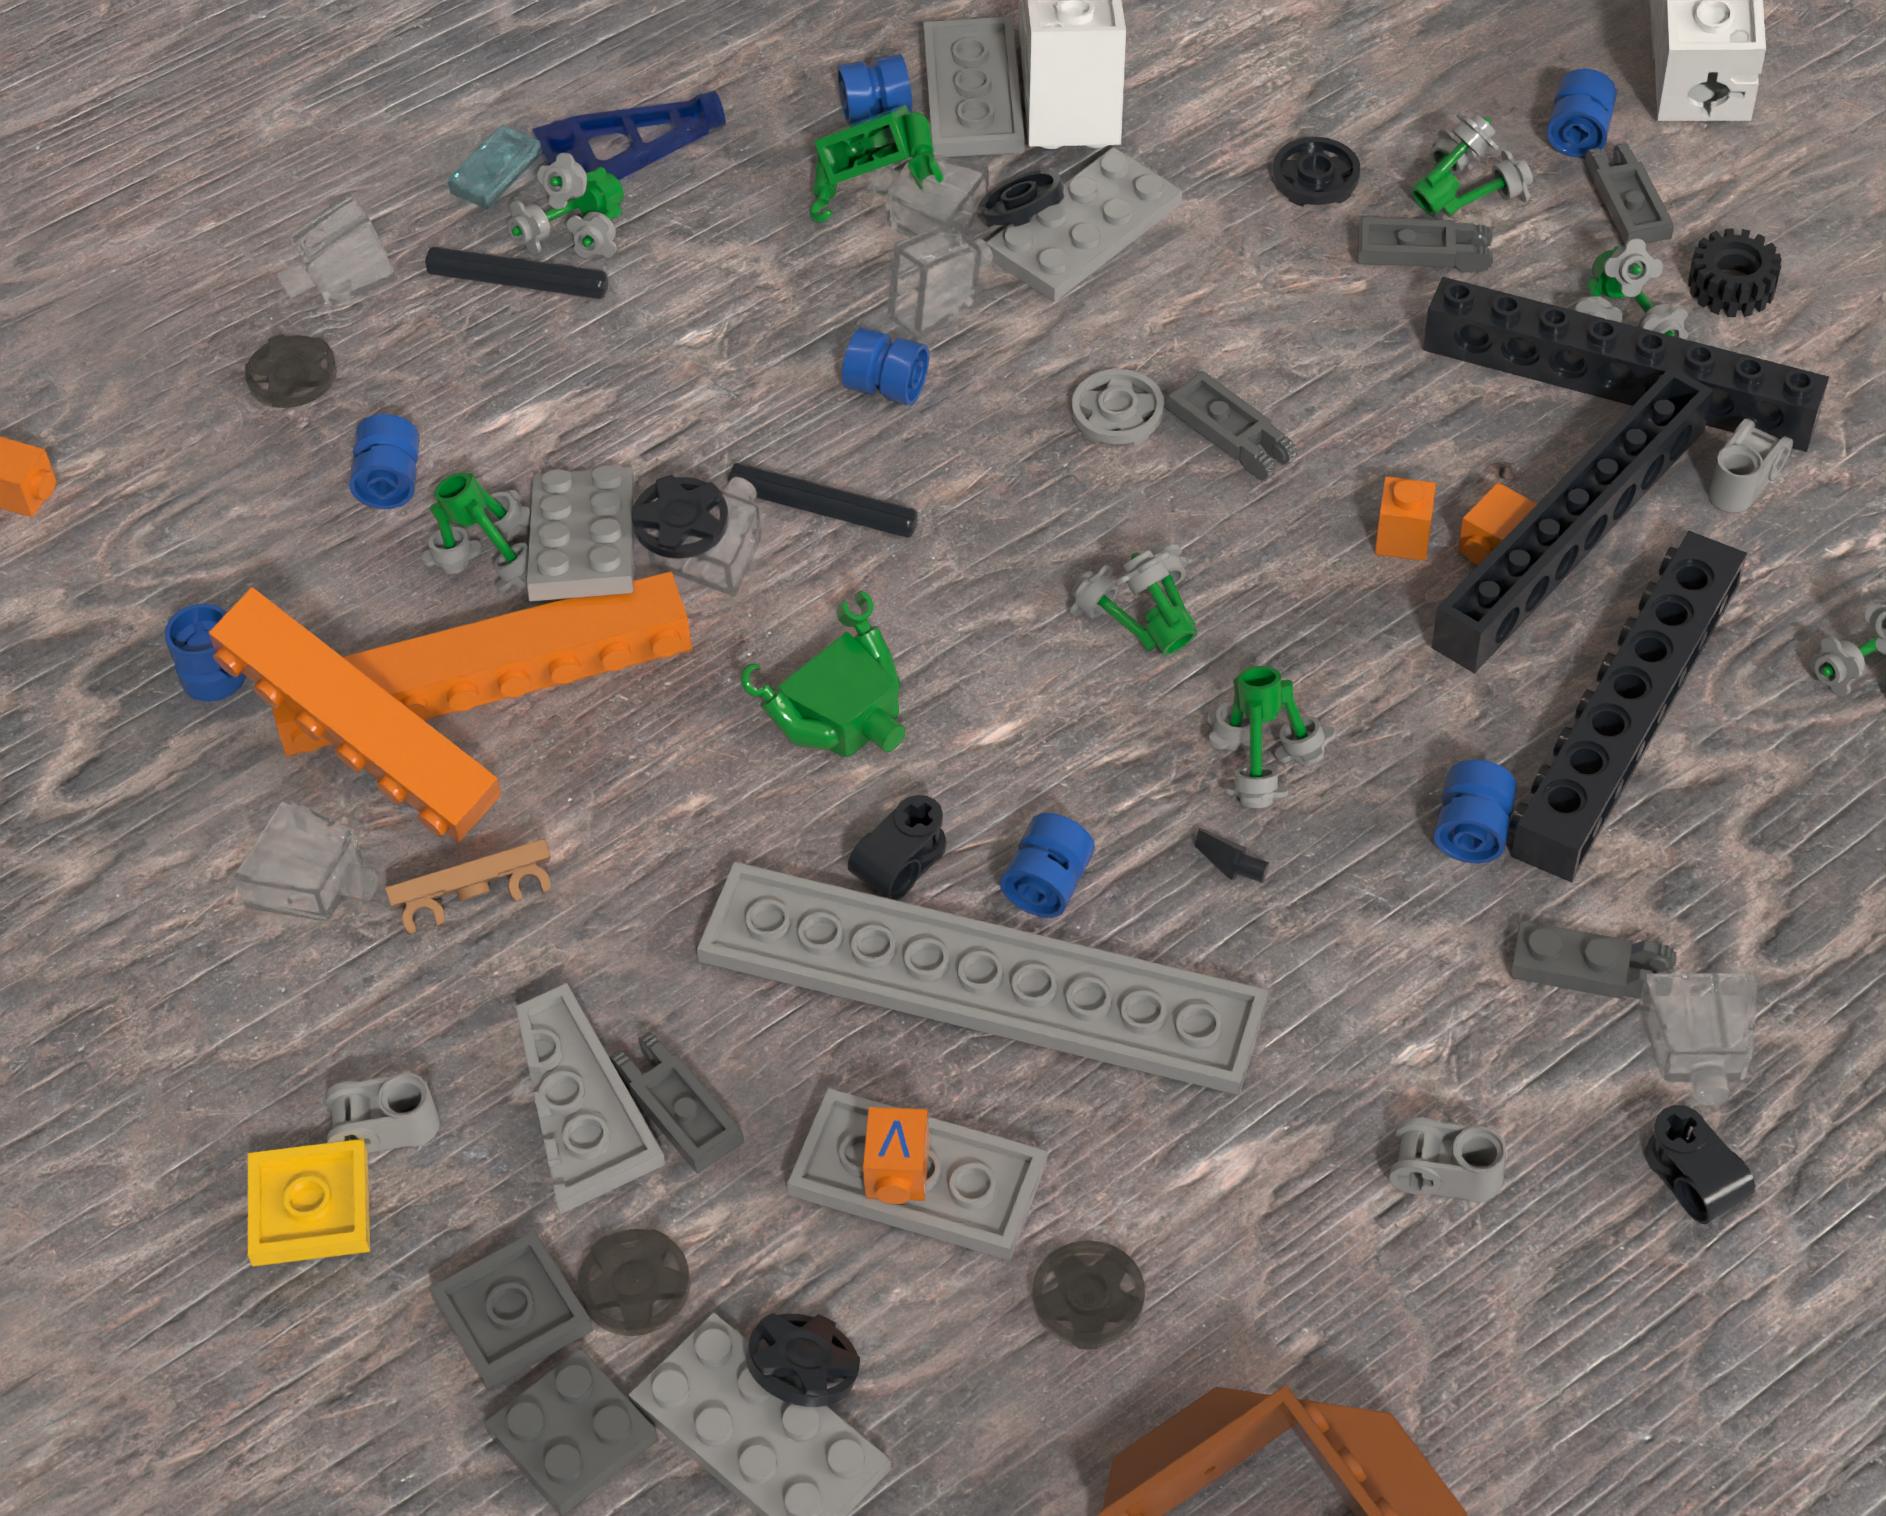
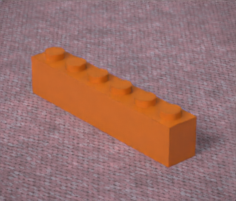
(354, 715)

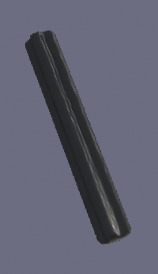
(517, 272)
(828, 501)

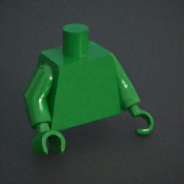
(870, 146)
(841, 693)

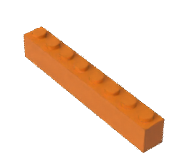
(519, 653)

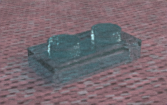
(494, 167)

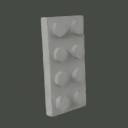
(973, 87)
(1098, 218)
(581, 533)
(974, 1184)
(757, 1446)

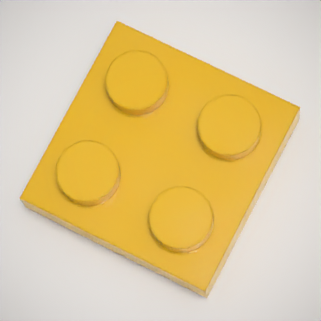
(308, 1202)

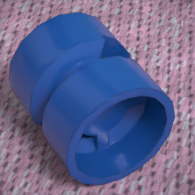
(873, 88)
(1581, 112)
(877, 364)
(384, 461)
(193, 653)
(1475, 811)
(1047, 865)

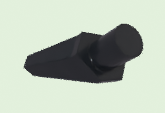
(1230, 857)

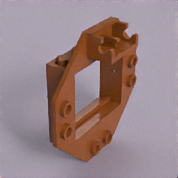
(1357, 1449)

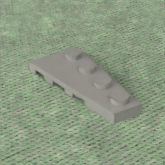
(583, 1107)

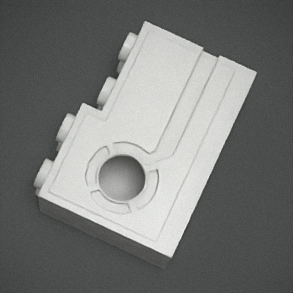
(1707, 58)
(1072, 71)

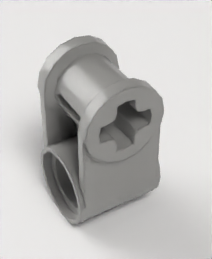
(1746, 467)
(378, 1112)
(1445, 1160)

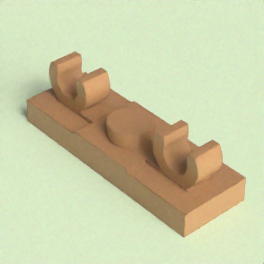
(470, 881)

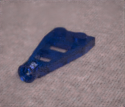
(687, 119)

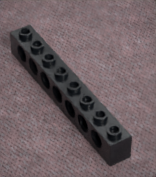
(1617, 359)
(1571, 520)
(1627, 707)

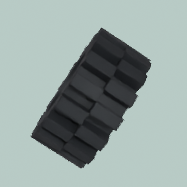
(1738, 254)

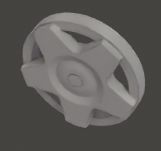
(1118, 410)

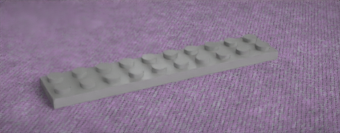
(985, 977)

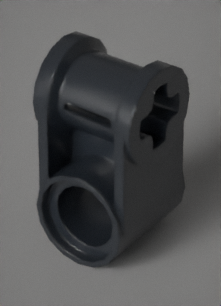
(900, 847)
(1697, 1166)

